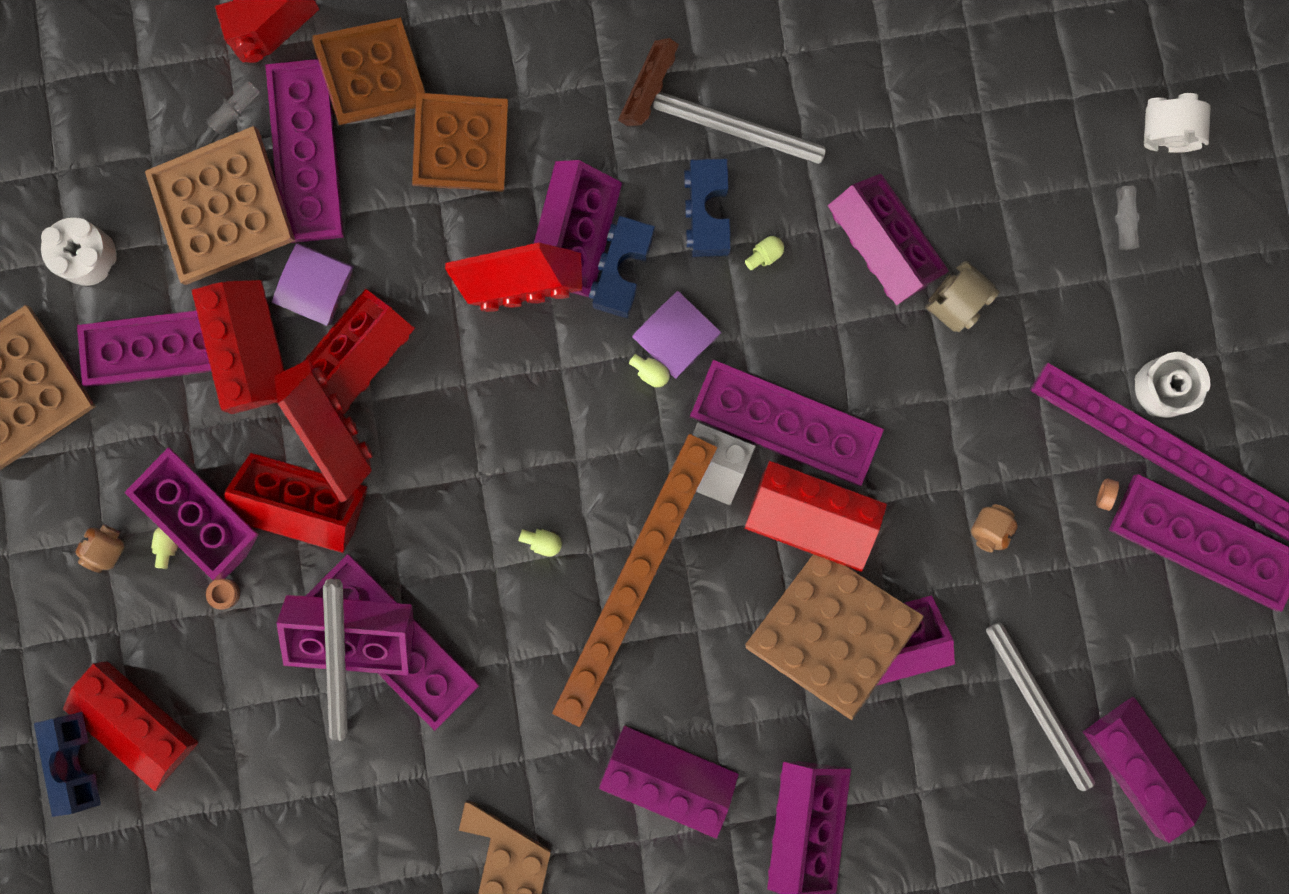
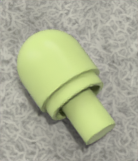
(765, 252)
(651, 371)
(542, 541)
(163, 547)

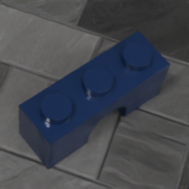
(707, 234)
(628, 241)
(65, 781)

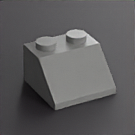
(726, 466)

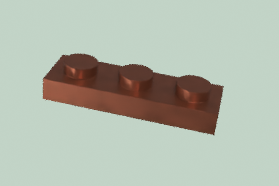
(648, 82)

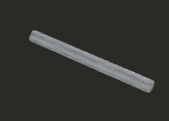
(739, 127)
(335, 658)
(1040, 706)

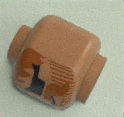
(994, 528)
(99, 548)

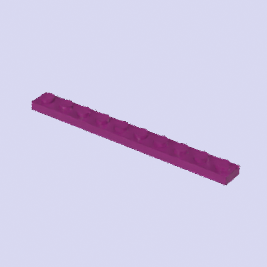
(1163, 449)

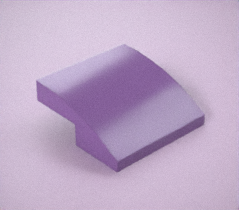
(312, 284)
(676, 334)

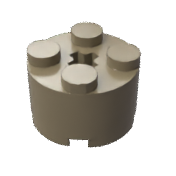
(961, 297)

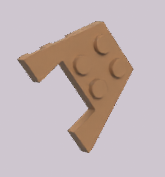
(513, 859)

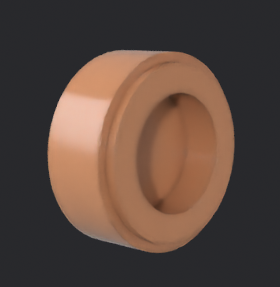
(1107, 494)
(222, 594)

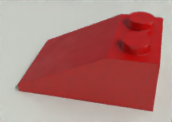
(261, 26)

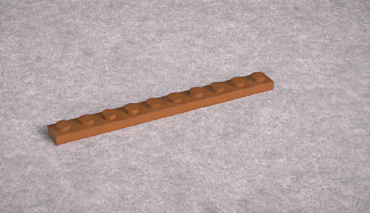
(634, 579)

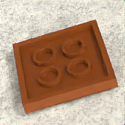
(368, 70)
(460, 142)

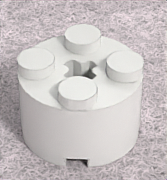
(1177, 123)
(78, 251)
(1189, 380)

